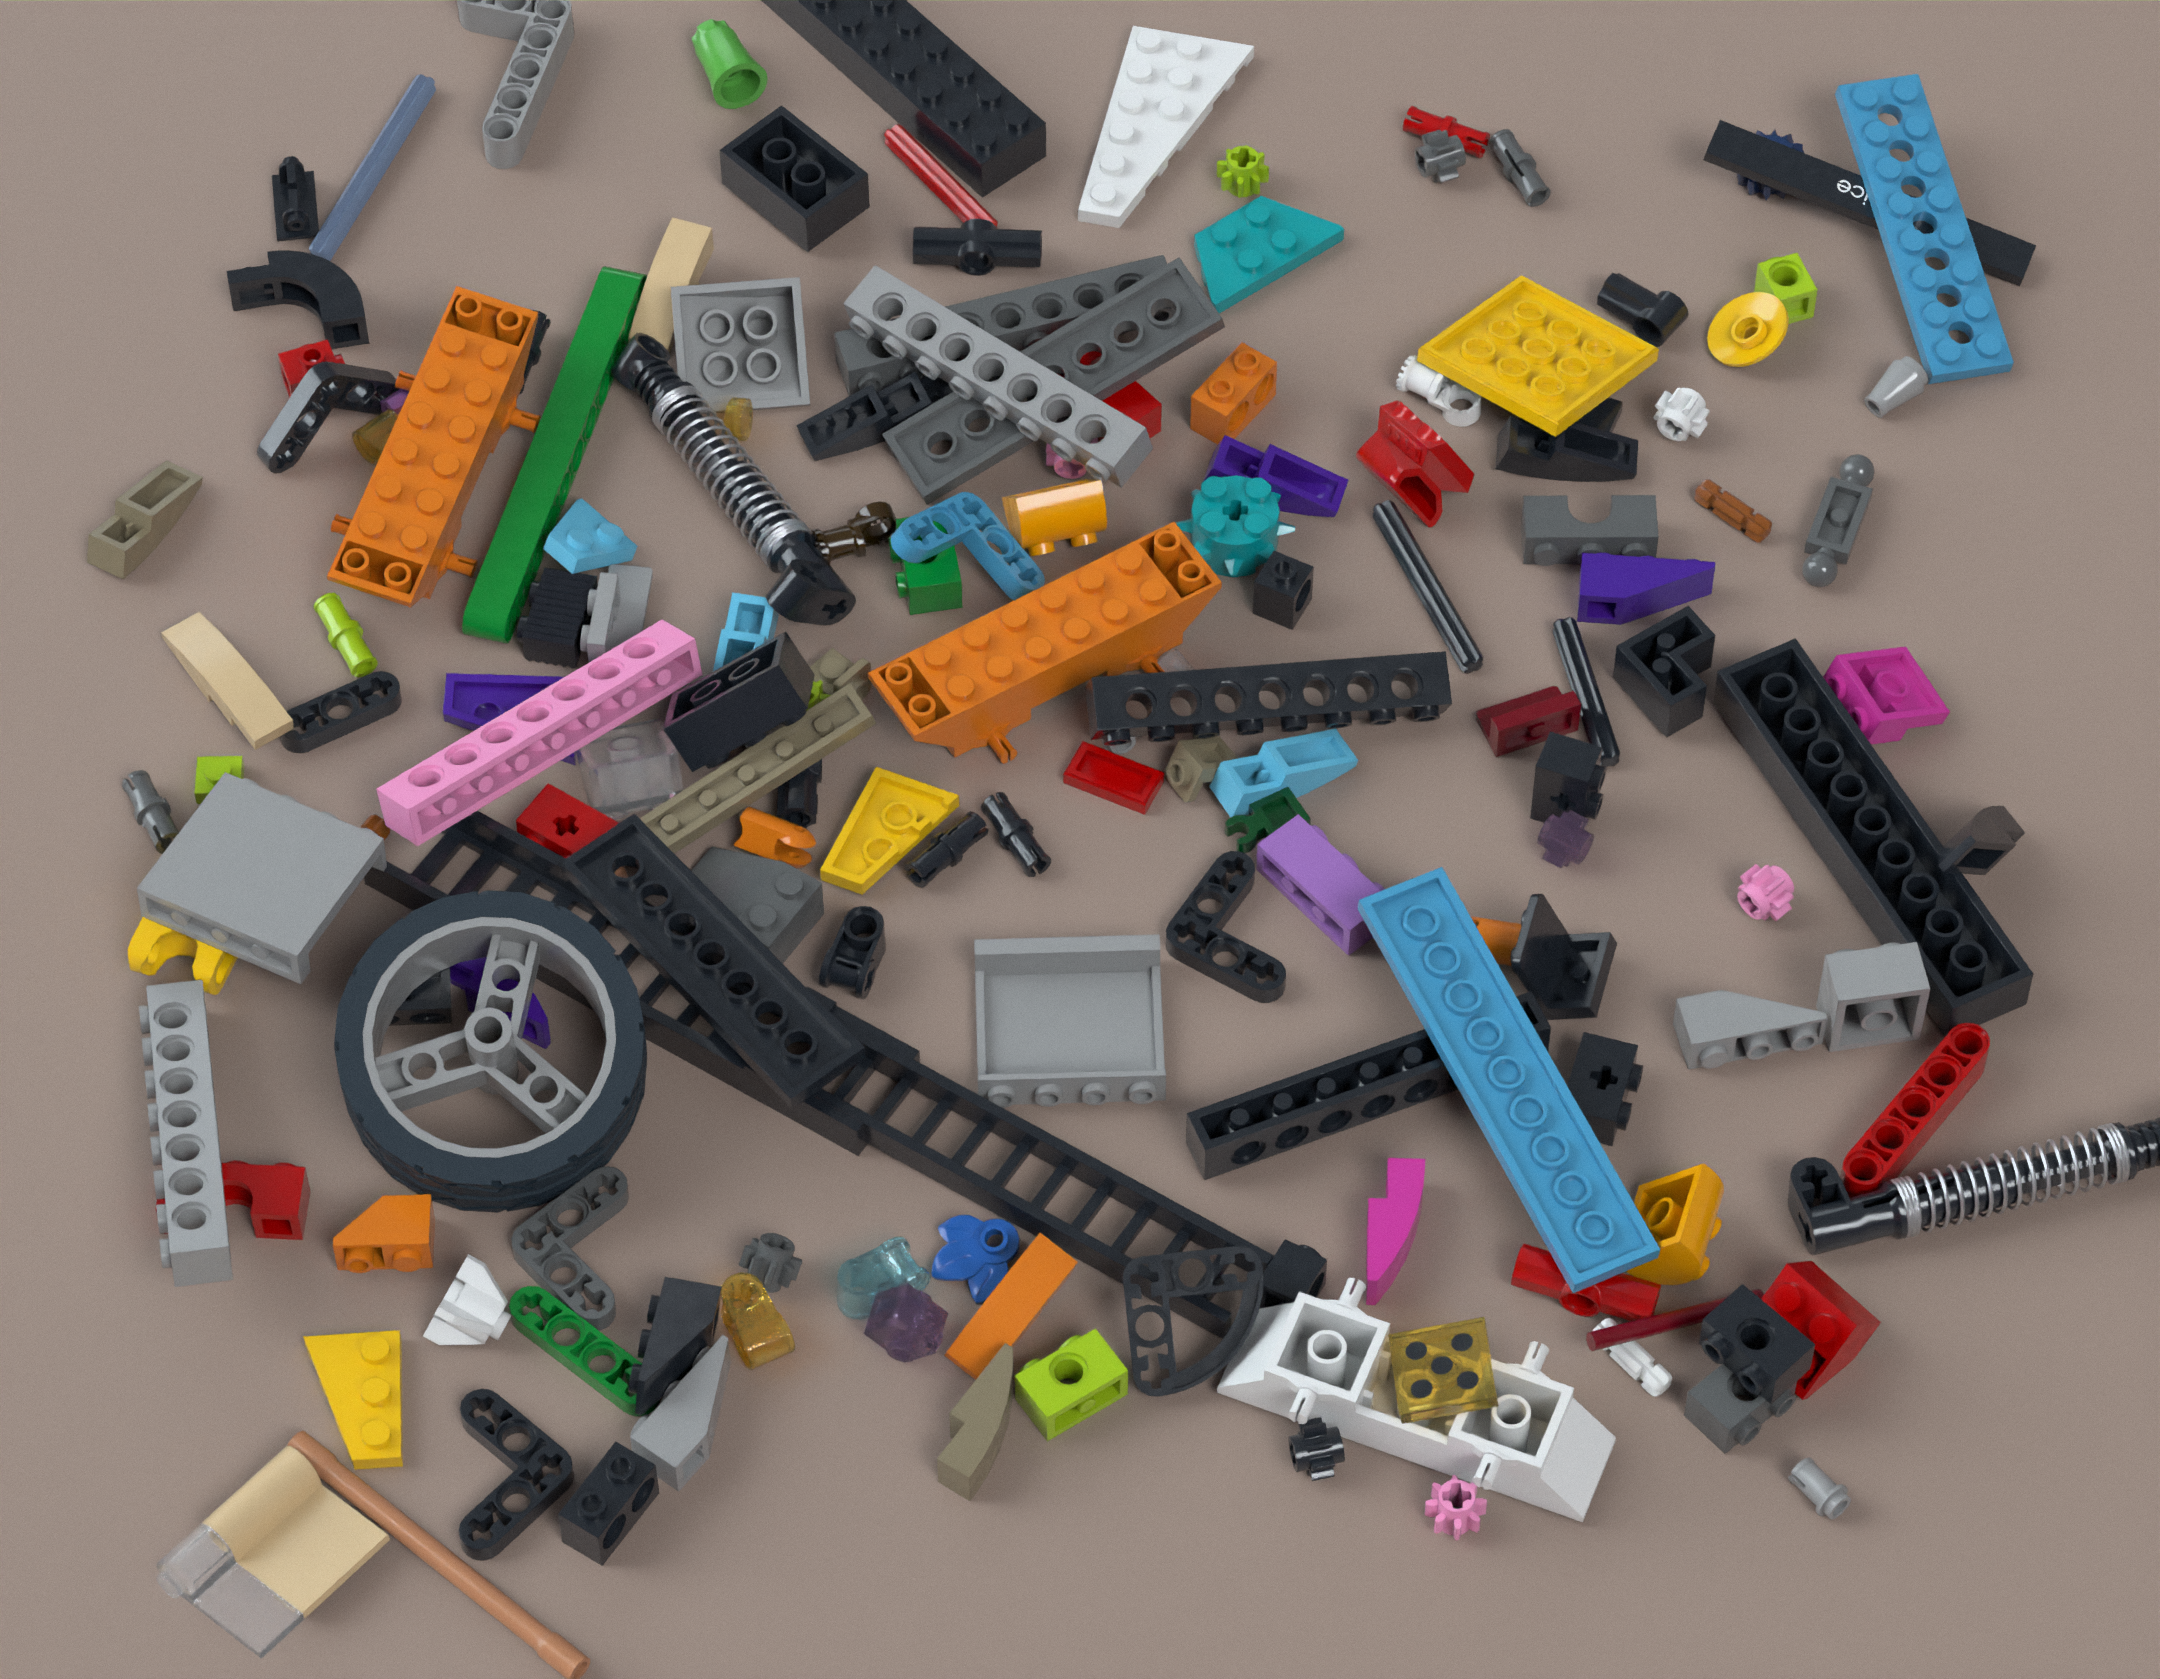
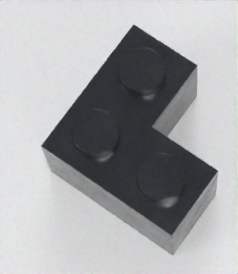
(1663, 668)

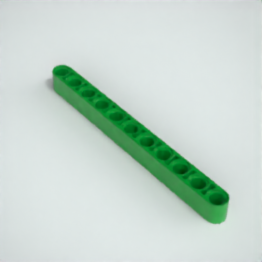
(553, 457)

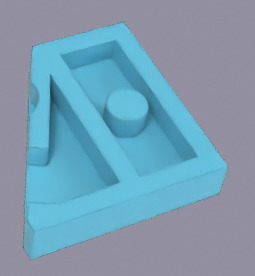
(588, 540)

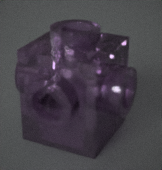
(906, 1323)

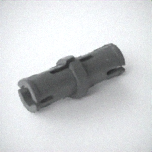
(1519, 167)
(150, 809)

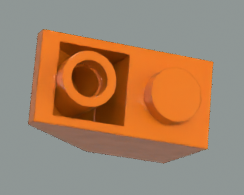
(389, 1235)

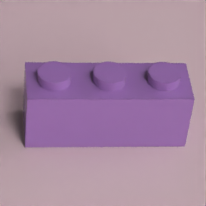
(1317, 881)

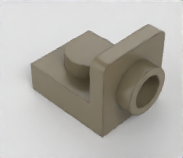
(838, 671)
(1194, 764)

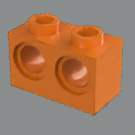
(1233, 394)

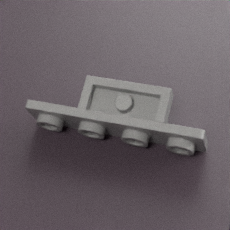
(616, 608)

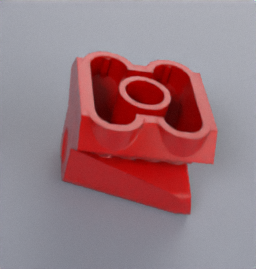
(1413, 462)

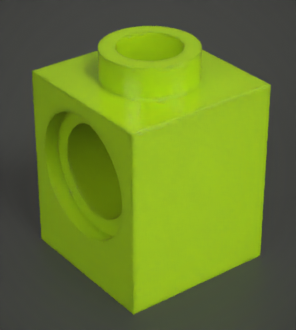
(1790, 283)

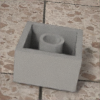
(1873, 996)

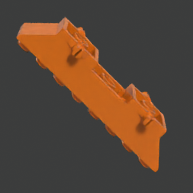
(437, 450)
(1088, 623)

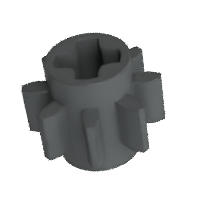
(1440, 156)
(771, 1261)

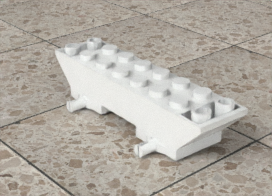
(1338, 1366)

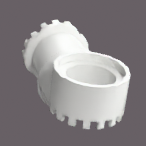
(1439, 392)

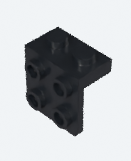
(1559, 967)

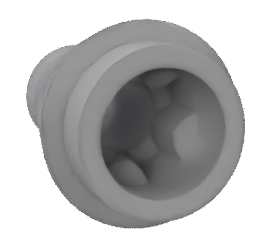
(1898, 385)

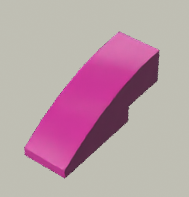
(1393, 1224)

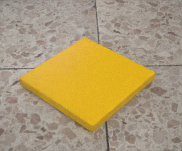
(1538, 355)

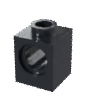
(1283, 590)
(1293, 1271)

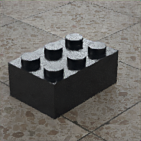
(794, 178)
(739, 703)

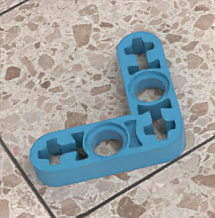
(963, 518)

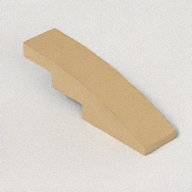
(228, 680)

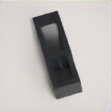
(1574, 455)
(1981, 842)

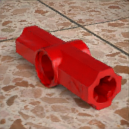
(1617, 1296)

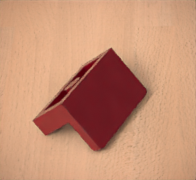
(1529, 719)

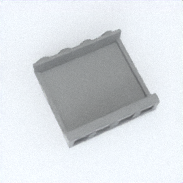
(258, 875)
(1069, 1020)

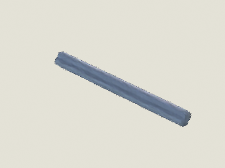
(373, 167)

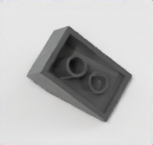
(765, 895)

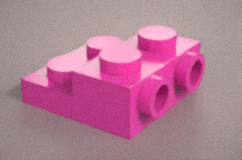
(1885, 693)

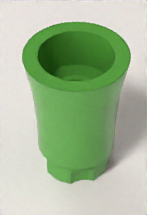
(730, 68)

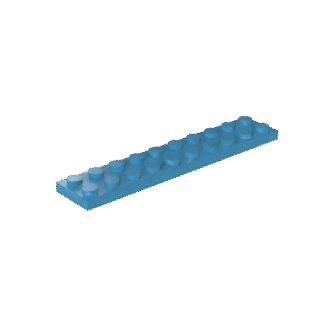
(1508, 1080)

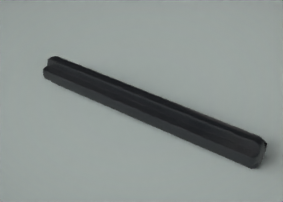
(1428, 587)

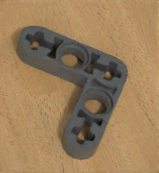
(557, 1251)

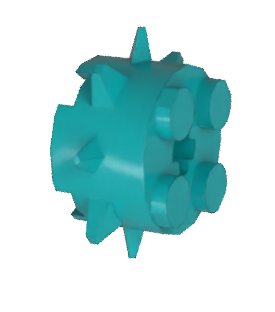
(1235, 524)

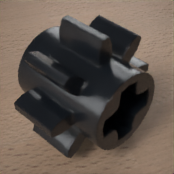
(1316, 1449)

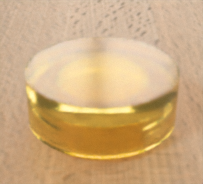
(739, 417)

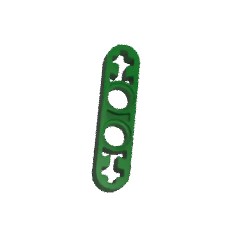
(580, 1354)

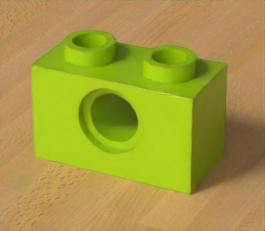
(1061, 1406)

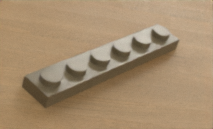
(759, 769)

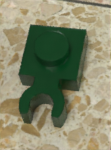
(1264, 818)

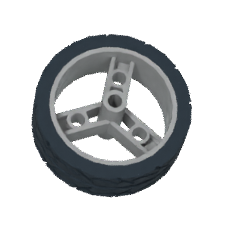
(516, 937)

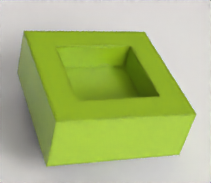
(211, 769)

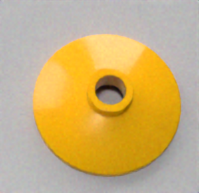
(1748, 329)

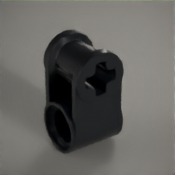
(853, 959)

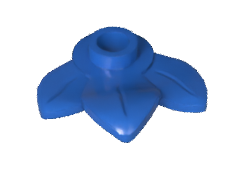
(971, 1258)

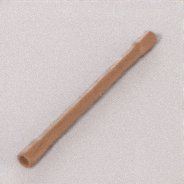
(548, 1644)

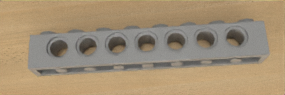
(885, 296)
(187, 1134)

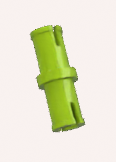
(345, 635)

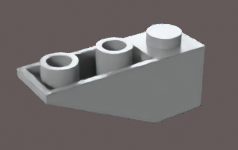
(1736, 1026)
(683, 1426)

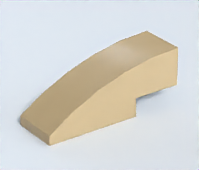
(678, 262)

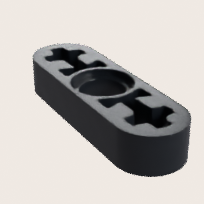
(346, 695)

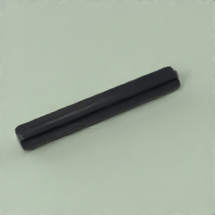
(1586, 688)

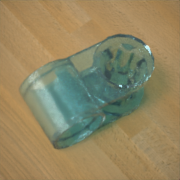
(877, 1271)

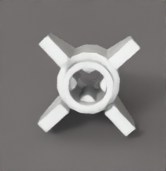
(470, 1308)

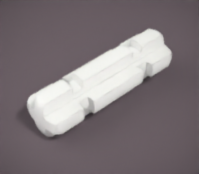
(1638, 1363)

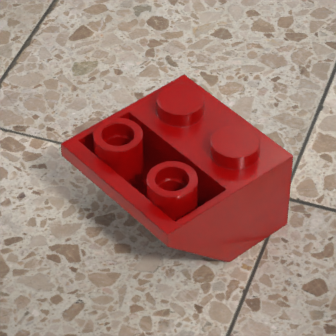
(1825, 1316)

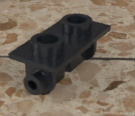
(294, 201)

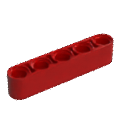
(1917, 1097)

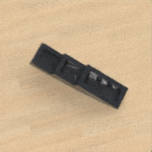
(867, 414)

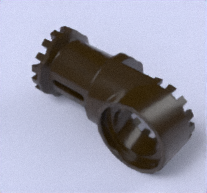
(857, 533)

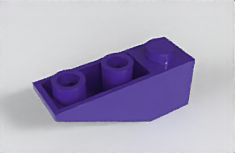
(1633, 587)

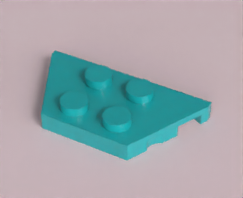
(1259, 247)

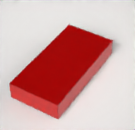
(1113, 777)

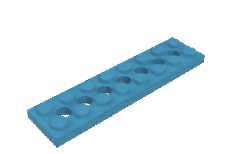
(1908, 247)

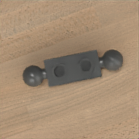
(1838, 520)

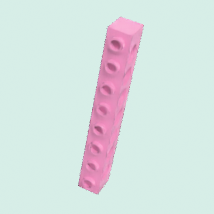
(539, 732)

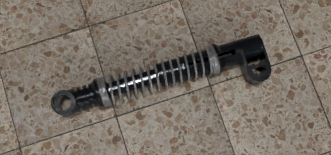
(808, 584)
(1907, 1205)

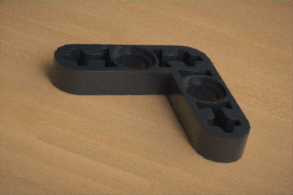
(319, 392)
(1208, 930)
(525, 1465)

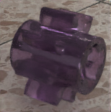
(1565, 839)

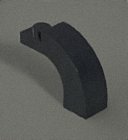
(308, 283)

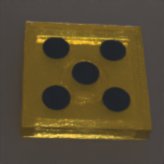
(1443, 1370)

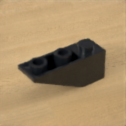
(682, 1325)

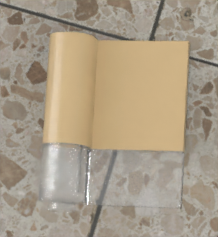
(270, 1553)

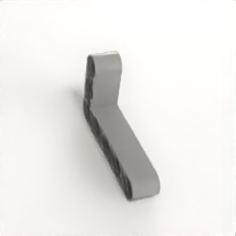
(543, 38)

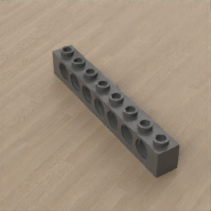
(1012, 316)

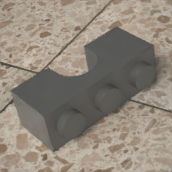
(1557, 537)

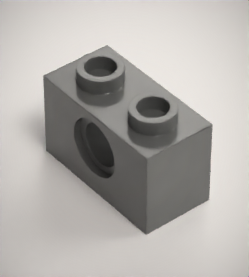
(1726, 1419)

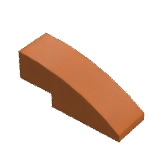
(1012, 1305)

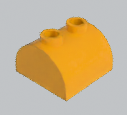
(1057, 514)
(1682, 1219)

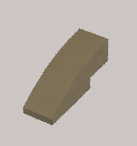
(142, 519)
(978, 1427)

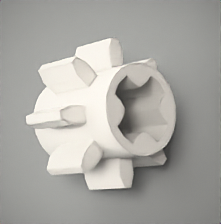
(1681, 414)

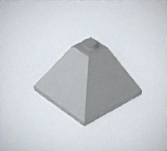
(742, 342)

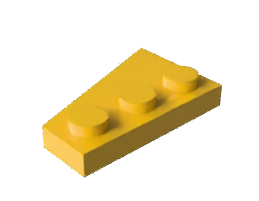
(883, 828)
(364, 1392)

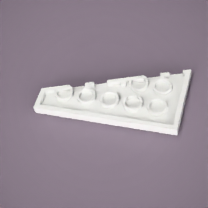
(1154, 110)

